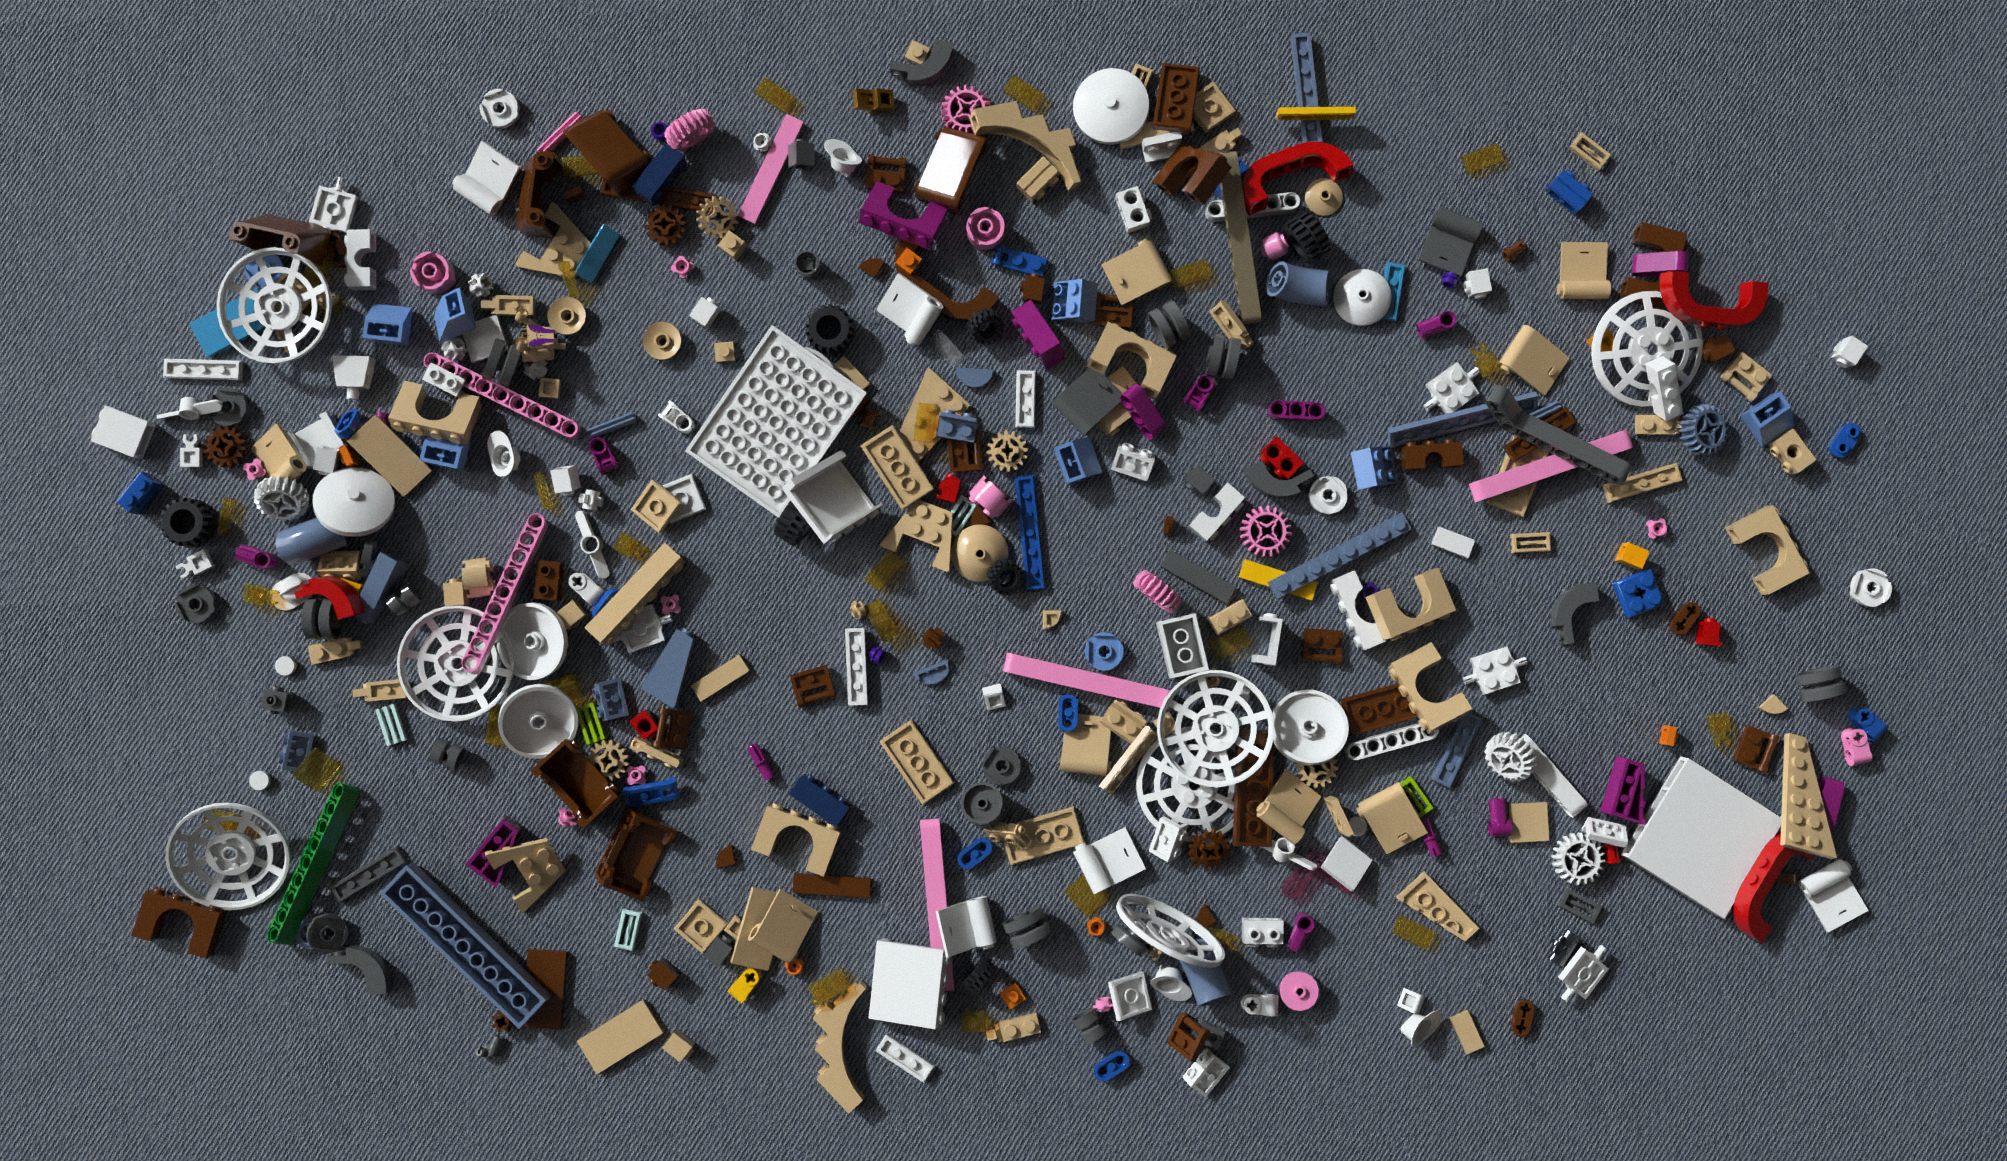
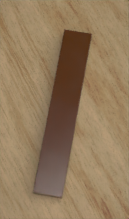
(673, 196)

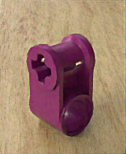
(1198, 394)
(605, 459)

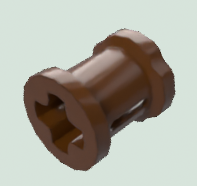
(868, 418)

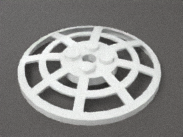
(265, 303)
(1638, 347)
(445, 667)
(1208, 740)
(1181, 790)
(222, 863)
(1165, 935)

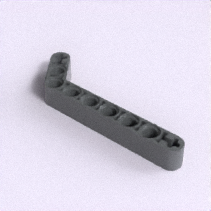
(1555, 440)

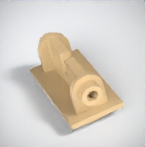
(1011, 834)

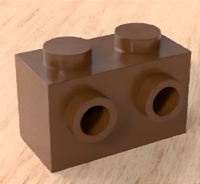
(548, 580)

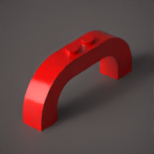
(1292, 158)
(1681, 305)
(1757, 885)

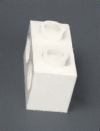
(1128, 210)

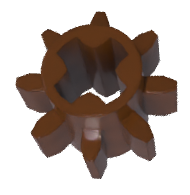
(933, 638)
(498, 1023)

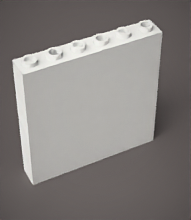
(1701, 836)

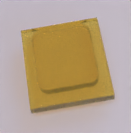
(316, 769)
(1083, 897)

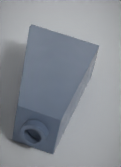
(379, 584)
(671, 668)

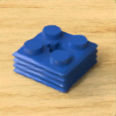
(1650, 593)

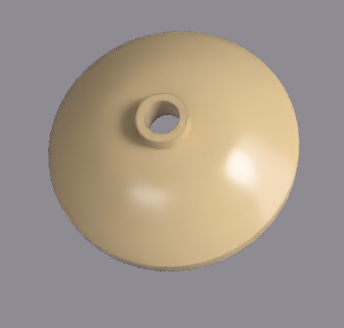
(969, 542)

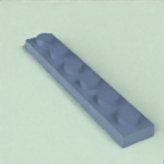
(1305, 84)

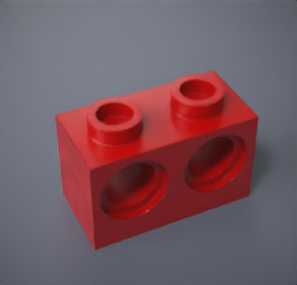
(1284, 454)

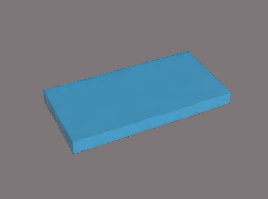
(210, 333)

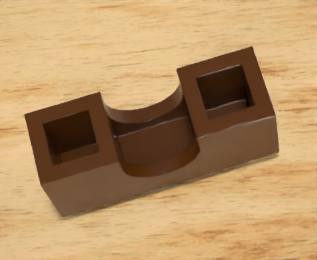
(1449, 454)

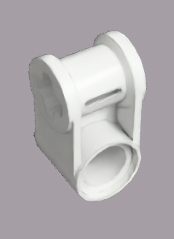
(675, 416)
(589, 590)
(1264, 1004)

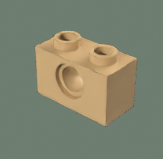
(1801, 455)

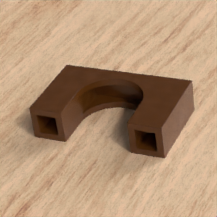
(1208, 174)
(1659, 240)
(206, 920)

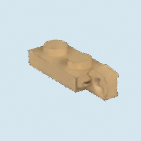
(1223, 142)
(508, 304)
(1230, 323)
(1656, 425)
(333, 650)
(380, 691)
(670, 759)
(1015, 1028)

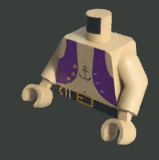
(536, 341)

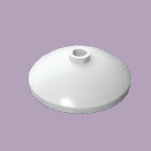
(1357, 309)

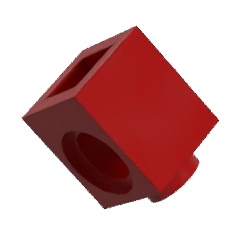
(637, 723)

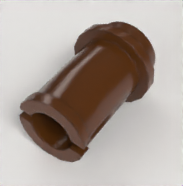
(1511, 252)
(864, 402)

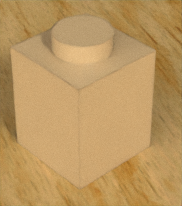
(732, 245)
(455, 593)
(572, 614)
(679, 1046)

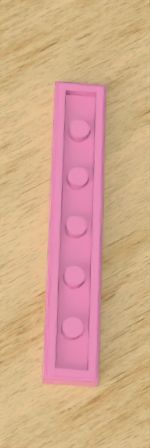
(770, 169)

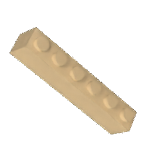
(635, 595)

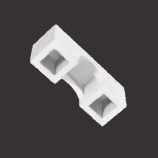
(358, 244)
(1663, 375)
(1229, 501)

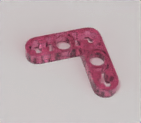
(1297, 888)

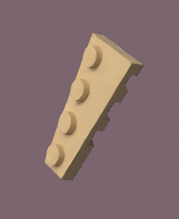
(1430, 900)

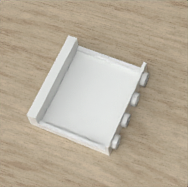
(830, 499)
(909, 984)

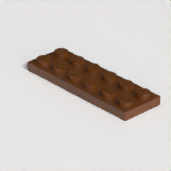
(1250, 793)

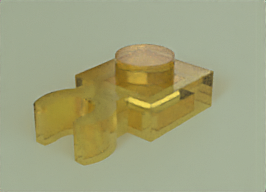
(1487, 362)
(628, 545)
(258, 594)
(1719, 725)
(1220, 935)

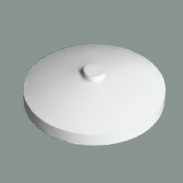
(1111, 106)
(353, 501)
(536, 640)
(537, 720)
(1309, 727)

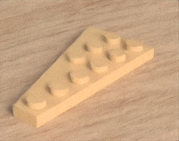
(931, 391)
(1803, 812)

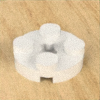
(505, 99)
(1338, 495)
(1873, 598)

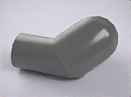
(490, 1049)

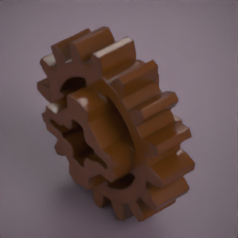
(673, 225)
(231, 452)
(1208, 848)

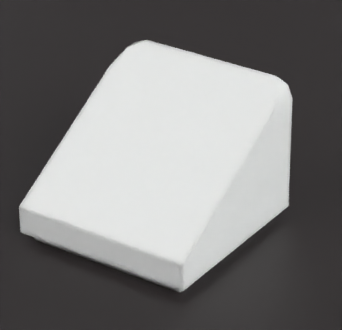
(994, 697)
(1411, 1001)

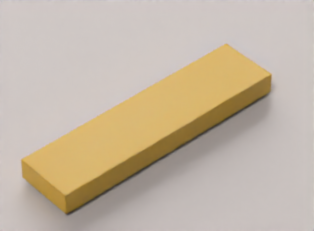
(1315, 113)
(1263, 574)

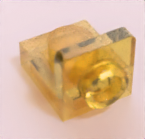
(974, 1021)

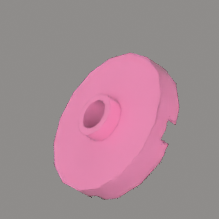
(1294, 981)

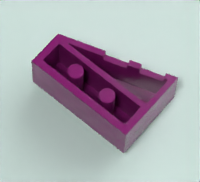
(1038, 334)
(1625, 791)
(502, 836)

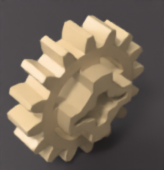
(716, 209)
(998, 451)
(609, 752)
(1310, 777)

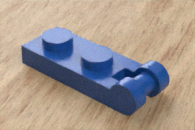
(1019, 261)
(652, 792)

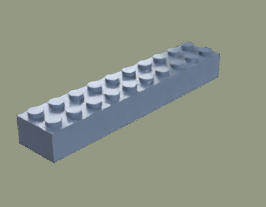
(465, 945)

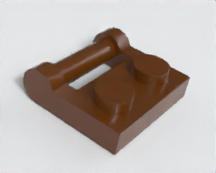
(890, 178)
(1114, 315)
(959, 455)
(1324, 640)
(812, 679)
(677, 729)
(1750, 746)
(1185, 1042)

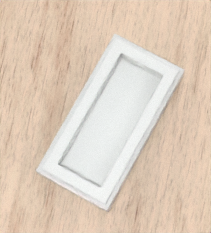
(1453, 542)

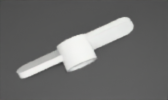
(192, 408)
(596, 555)
(1286, 856)

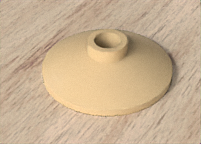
(1320, 205)
(558, 312)
(655, 334)

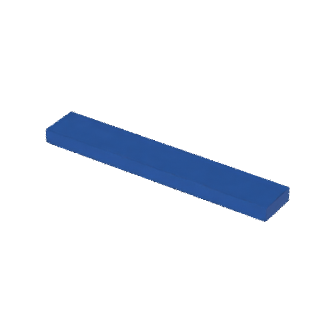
(1029, 532)

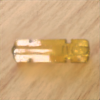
(569, 279)
(543, 491)
(226, 516)

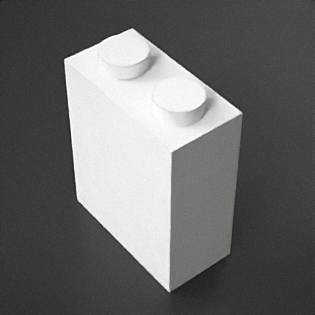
(123, 432)

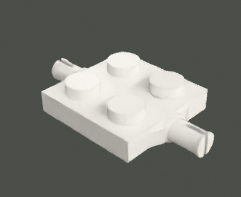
(334, 207)
(1452, 388)
(644, 630)
(1494, 670)
(1583, 973)

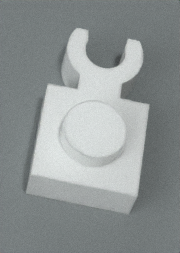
(191, 455)
(197, 563)

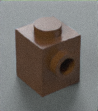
(1032, 288)
(1716, 348)
(662, 974)

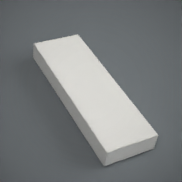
(1025, 399)
(905, 1058)

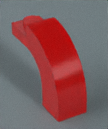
(339, 592)

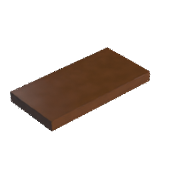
(1176, 98)
(1376, 709)
(549, 970)

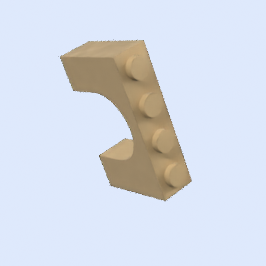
(1116, 339)
(455, 427)
(1789, 562)
(1435, 604)
(1431, 715)
(824, 836)

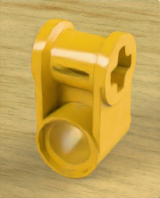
(743, 985)

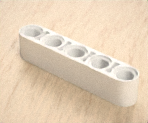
(1278, 199)
(1381, 741)
(1556, 783)

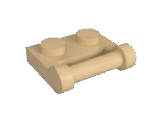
(1750, 372)

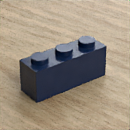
(659, 175)
(820, 799)

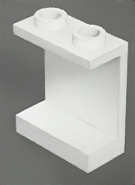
(315, 435)
(1274, 640)

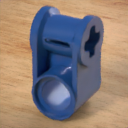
(1867, 721)

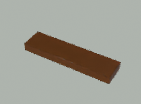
(1519, 447)
(831, 885)

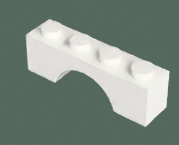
(1346, 589)

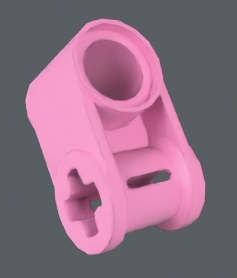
(1856, 747)

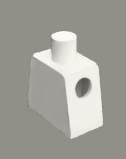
(353, 373)

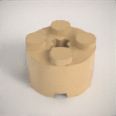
(478, 577)

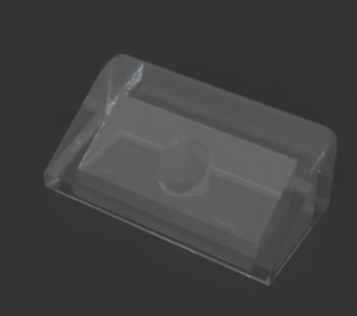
(946, 348)

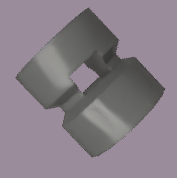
(807, 265)
(402, 600)
(443, 748)
(1088, 1024)

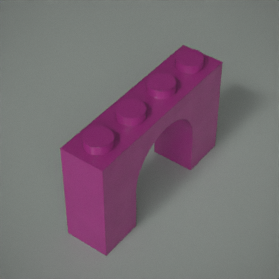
(917, 231)

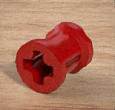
(1611, 853)

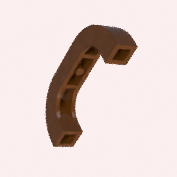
(952, 310)

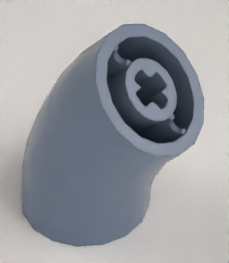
(1299, 284)
(307, 542)
(1207, 984)

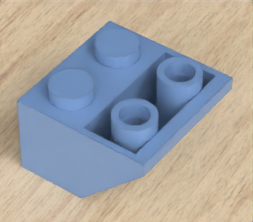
(1074, 301)
(454, 315)
(388, 324)
(1769, 418)
(445, 453)
(1077, 460)
(1374, 467)

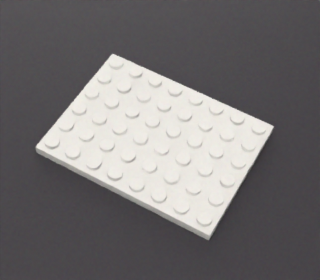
(775, 419)

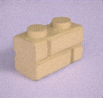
(1038, 180)
(1229, 617)

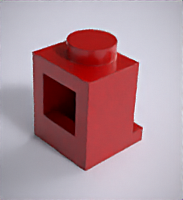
(949, 489)
(1708, 632)

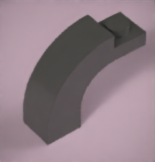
(927, 71)
(1268, 485)
(1566, 605)
(370, 962)

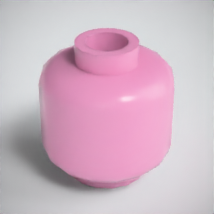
(1275, 246)

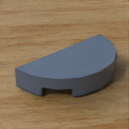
(974, 377)
(933, 674)

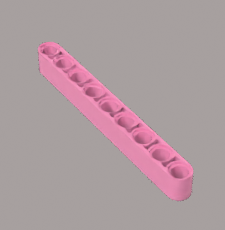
(511, 400)
(1542, 468)
(505, 603)
(1085, 680)
(935, 884)

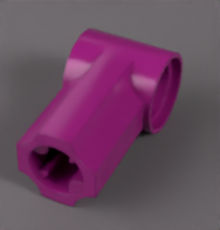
(1435, 325)
(256, 557)
(1499, 822)
(1298, 933)

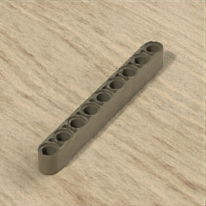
(1240, 243)

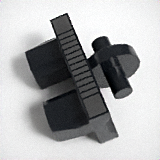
(1564, 947)

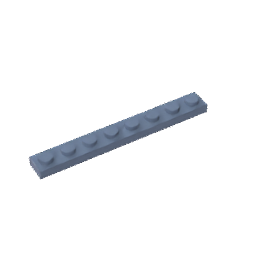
(1453, 422)
(1339, 555)

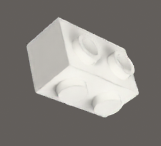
(1262, 931)

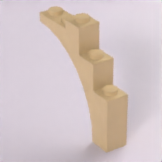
(1054, 145)
(836, 1076)

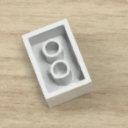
(1182, 646)

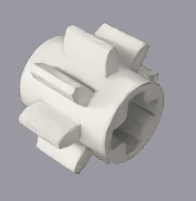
(480, 285)
(454, 349)
(535, 369)
(591, 500)

